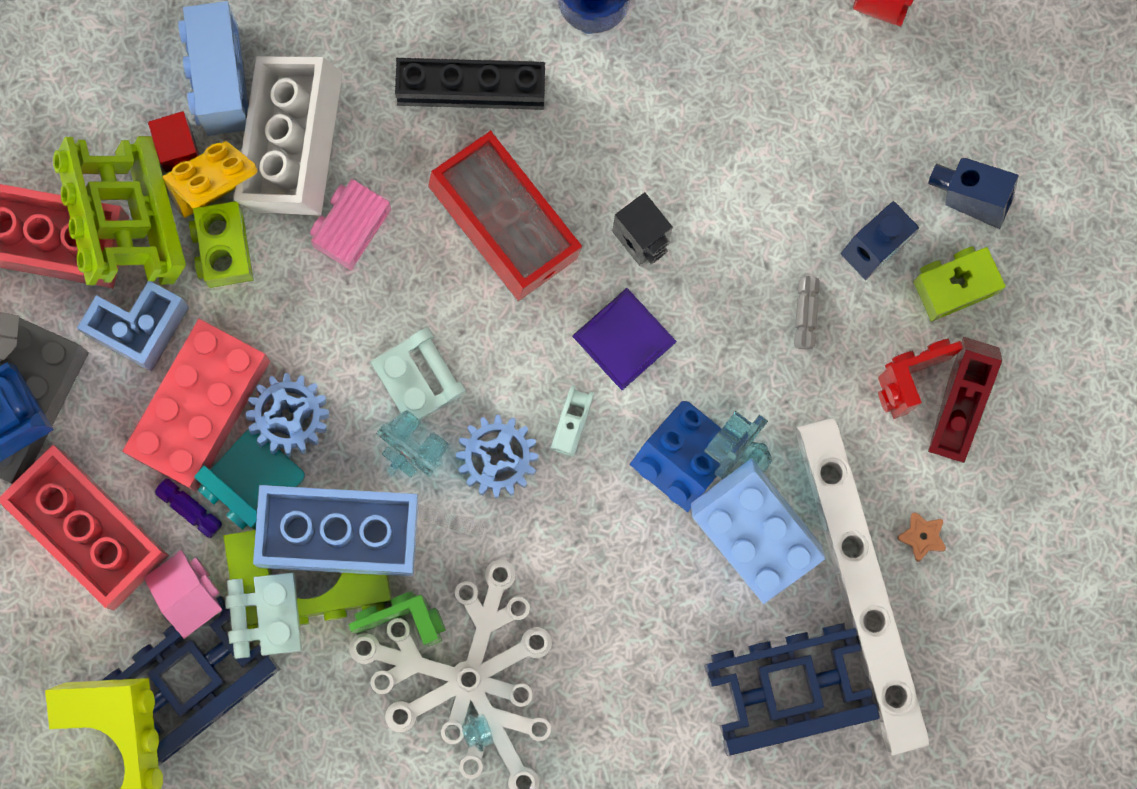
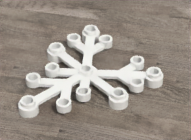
(410, 662)

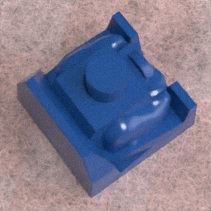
(20, 414)

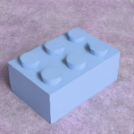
(214, 68)
(757, 531)

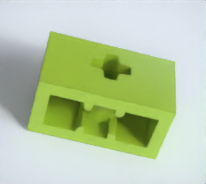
(943, 298)

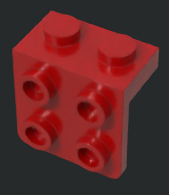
(897, 385)

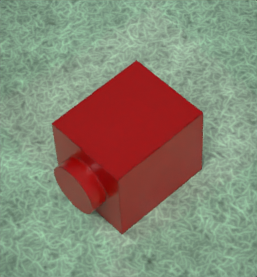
(173, 140)

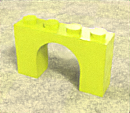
(119, 710)

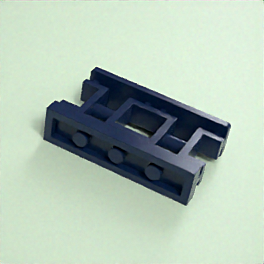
(205, 702)
(798, 717)

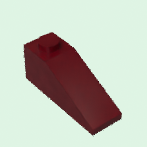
(965, 399)

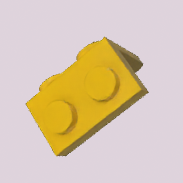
(208, 177)

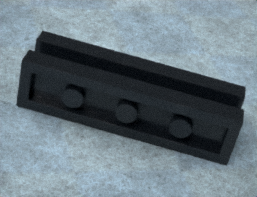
(470, 83)

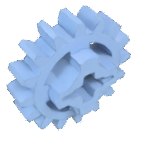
(300, 407)
(514, 464)

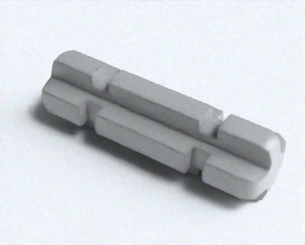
(806, 312)

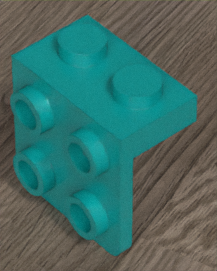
(240, 472)

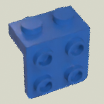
(676, 456)

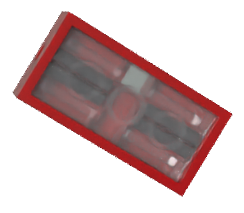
(504, 215)

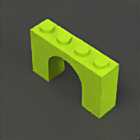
(349, 592)

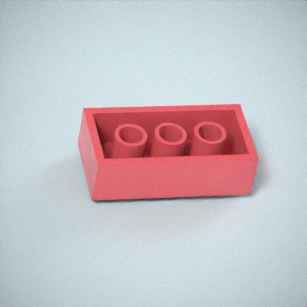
(38, 236)
(197, 404)
(82, 528)

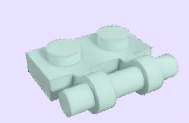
(276, 615)

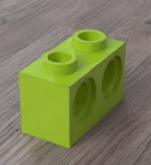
(229, 243)

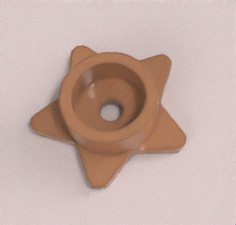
(912, 536)

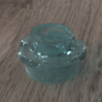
(477, 732)

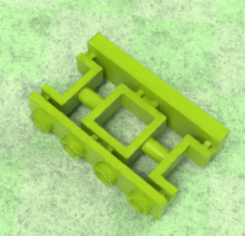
(147, 205)

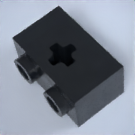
(643, 230)

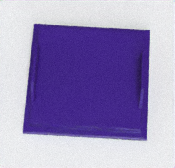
(624, 339)

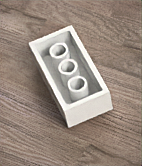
(289, 134)

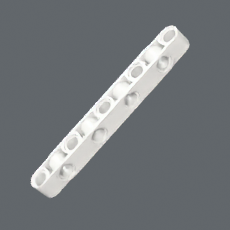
(862, 586)

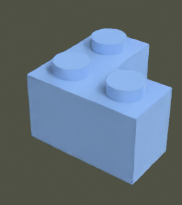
(137, 334)

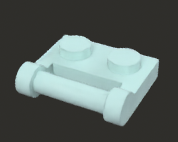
(406, 382)

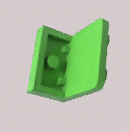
(427, 620)

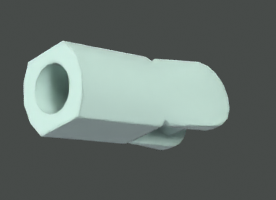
(571, 426)

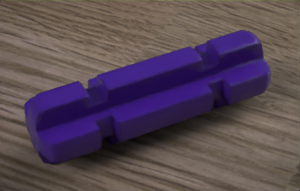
(188, 508)

